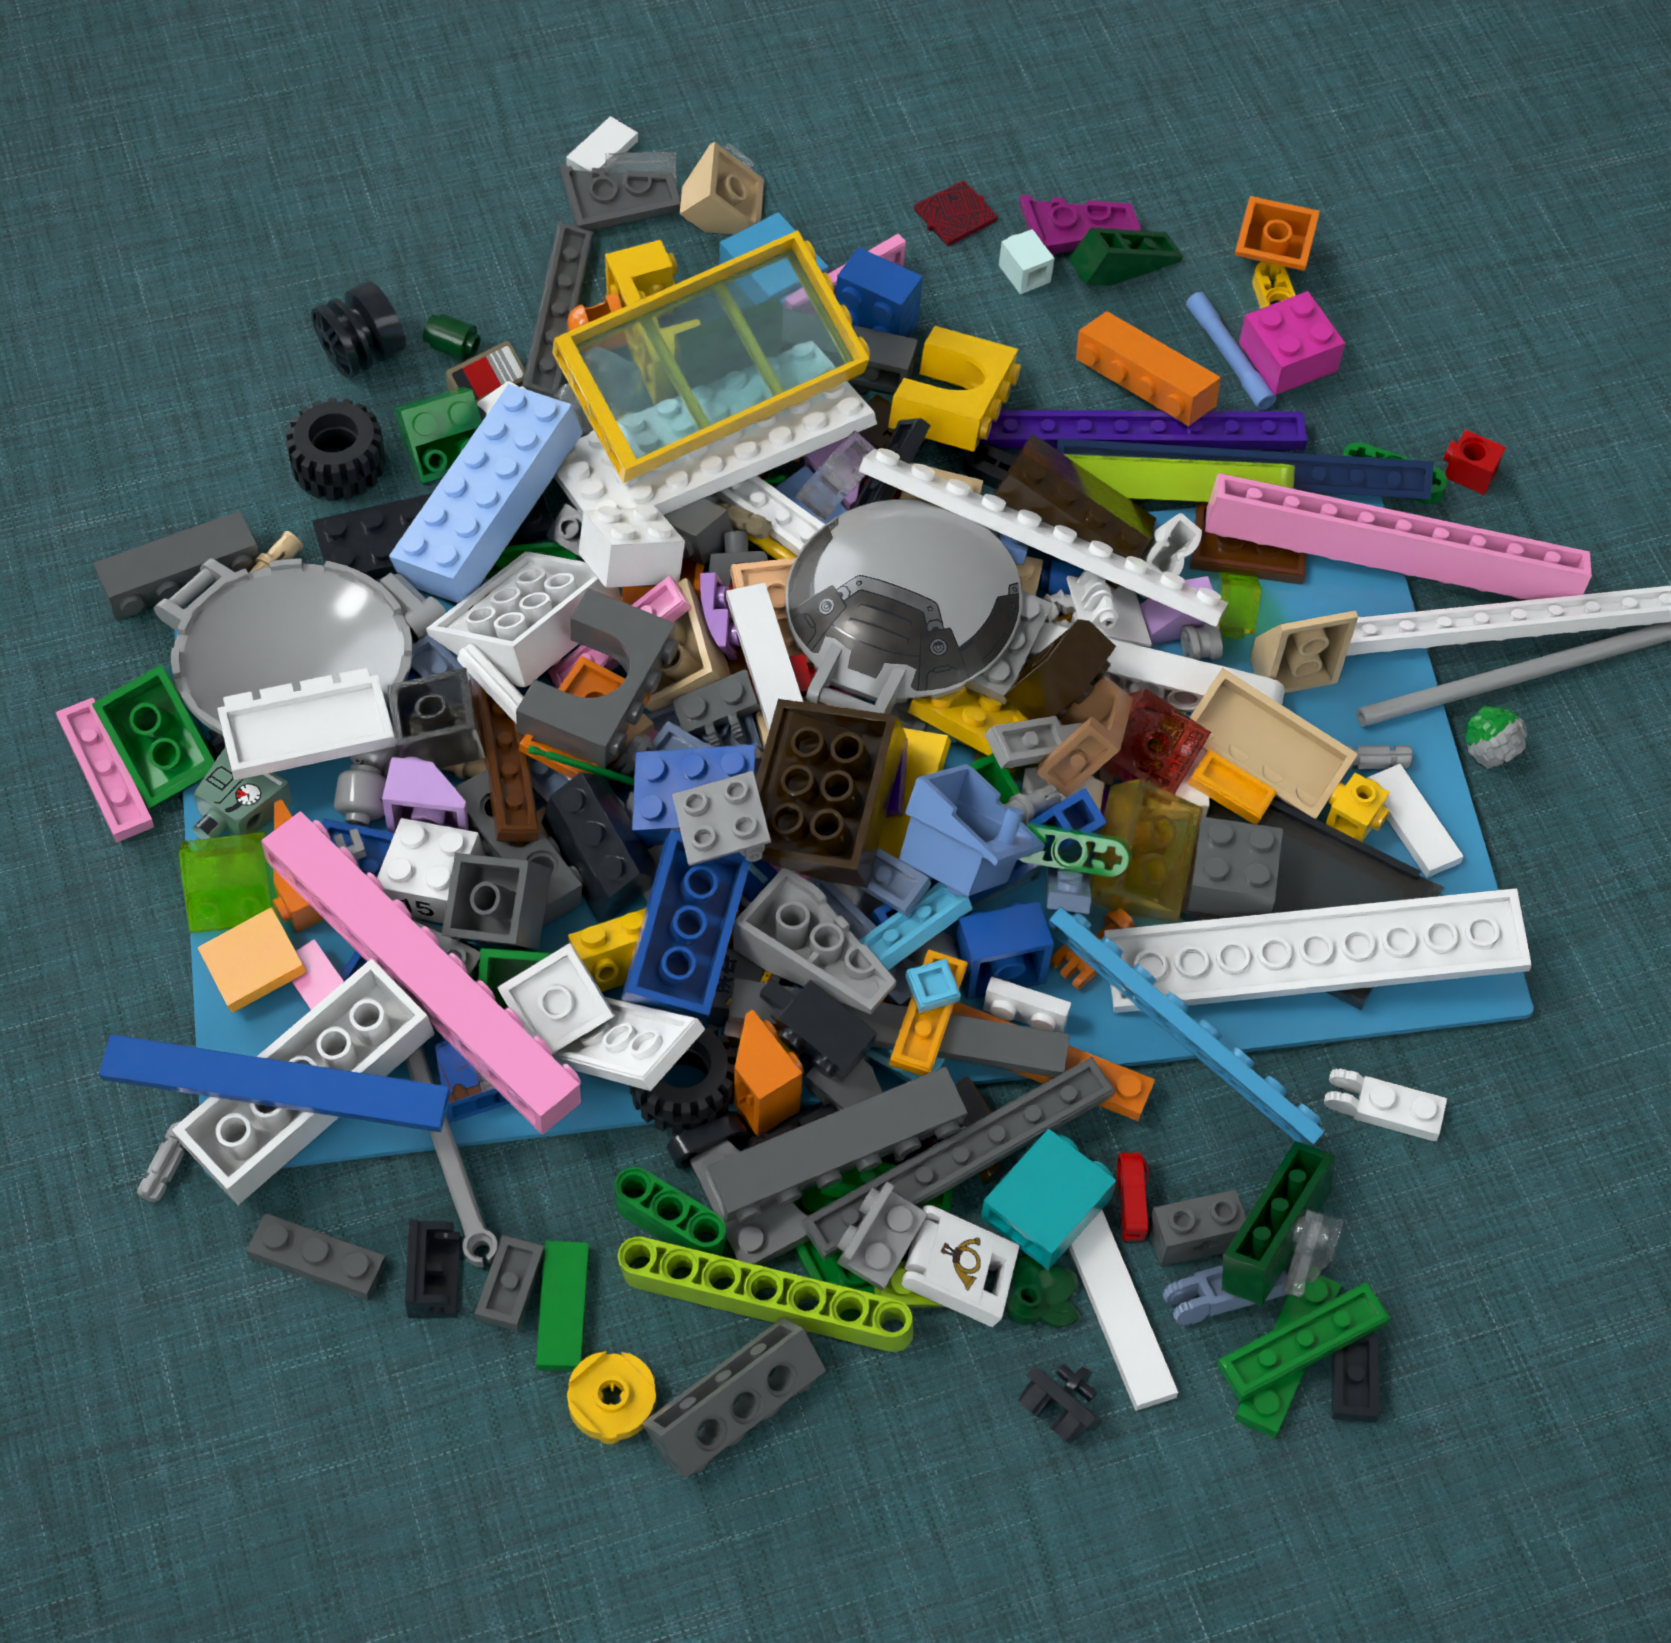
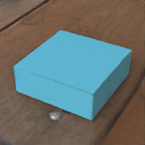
(932, 985)

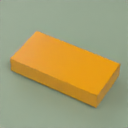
(1232, 787)

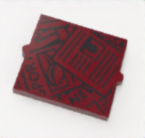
(955, 213)

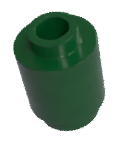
(451, 336)

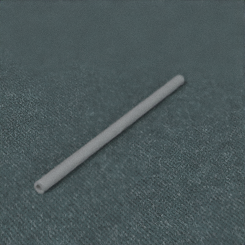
(1513, 674)

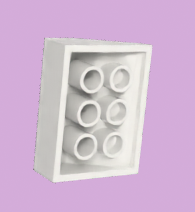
(524, 617)

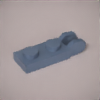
(1212, 1299)

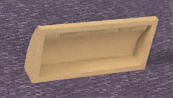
(1272, 743)

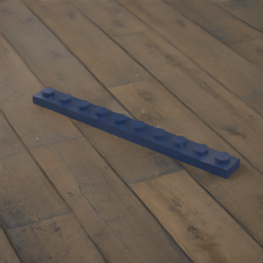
(1312, 471)

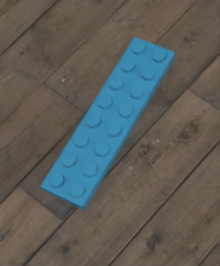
(1199, 1039)

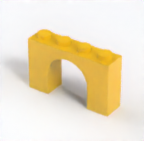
(958, 415)

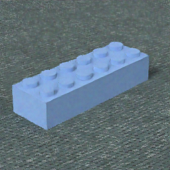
(486, 494)

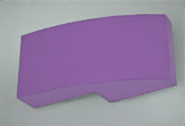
(718, 614)

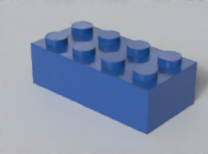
(685, 931)

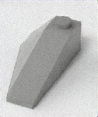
(803, 939)

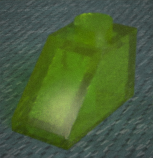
(1243, 601)

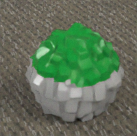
(1495, 736)

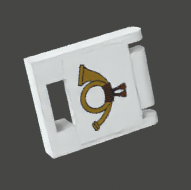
(956, 1264)

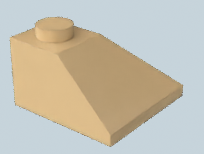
(722, 193)

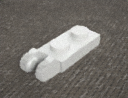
(1387, 1104)

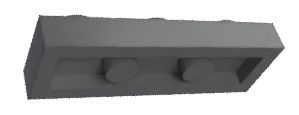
(316, 1256)

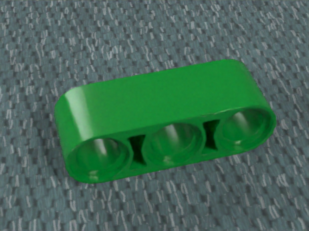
(662, 1197)

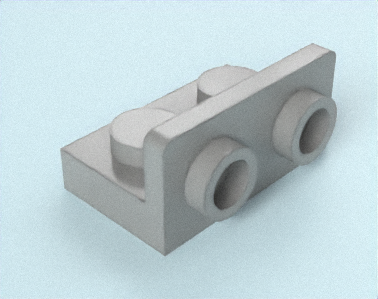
(881, 1237)

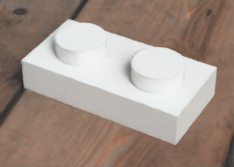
(1026, 1006)

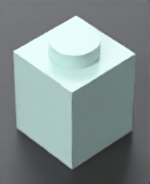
(1026, 261)

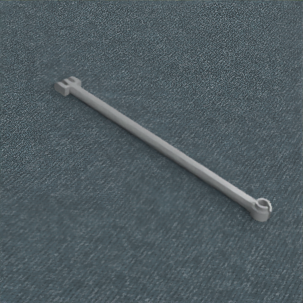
(444, 1142)

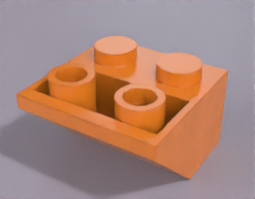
(765, 1076)

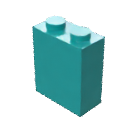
(1048, 1198)

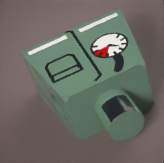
(239, 804)

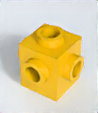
(1358, 807)

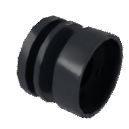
(358, 329)

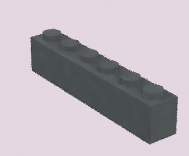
(835, 1145)

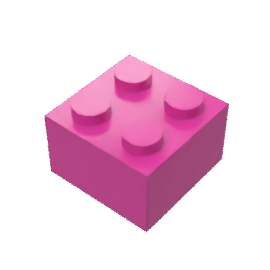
(1291, 342)

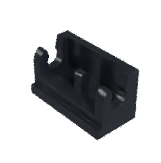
(432, 1269)

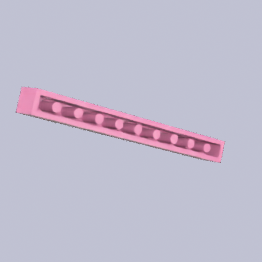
(1395, 540)
(437, 982)

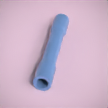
(1250, 379)

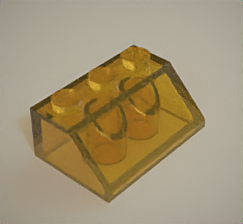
(1162, 843)

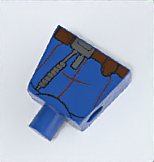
(469, 1089)

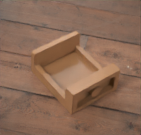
(1094, 742)

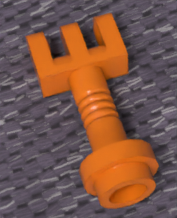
(1113, 920)

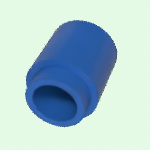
(1054, 577)

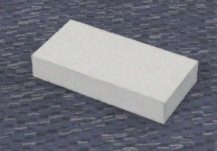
(608, 138)

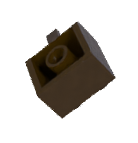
(1062, 672)

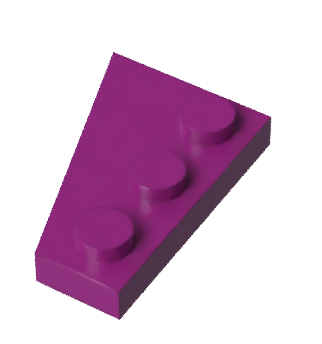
(1064, 225)

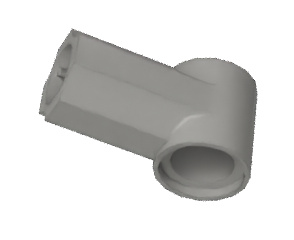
(415, 607)

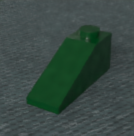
(1120, 254)

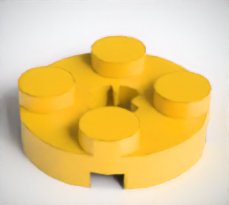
(605, 1421)

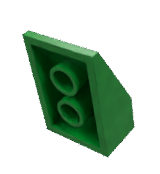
(156, 735)

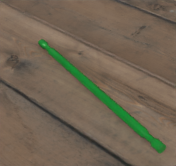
(582, 765)

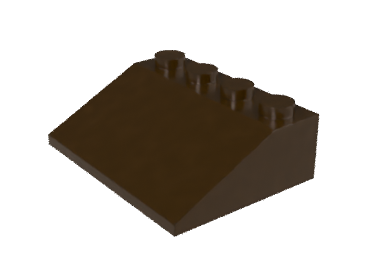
(1073, 497)
(828, 788)

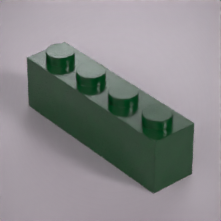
(1266, 1236)

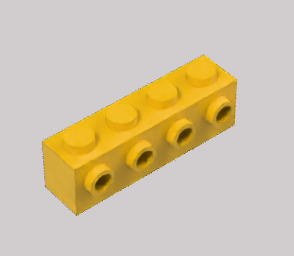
(612, 947)

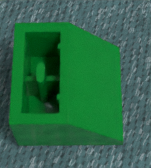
(437, 430)

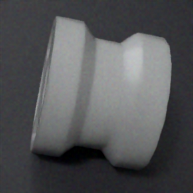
(1201, 642)

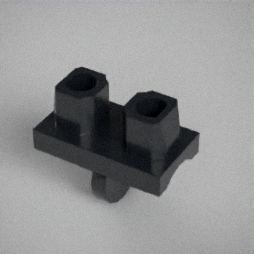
(1043, 1390)

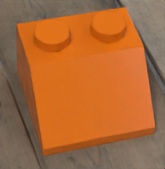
(1277, 233)

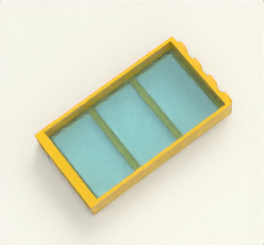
(711, 355)

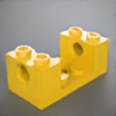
(639, 271)

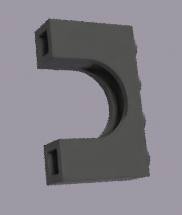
(597, 726)

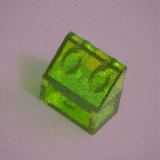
(224, 881)

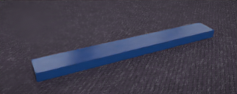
(275, 1083)

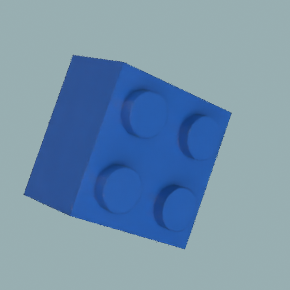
(880, 293)
(1004, 945)

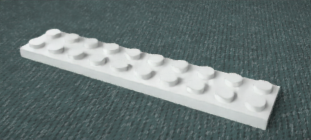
(1329, 948)

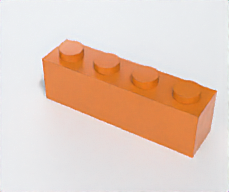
(1148, 368)

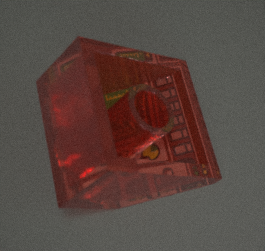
(1157, 743)

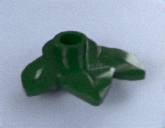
(1045, 1293)

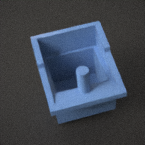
(964, 832)

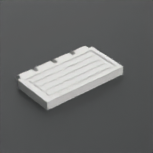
(305, 725)

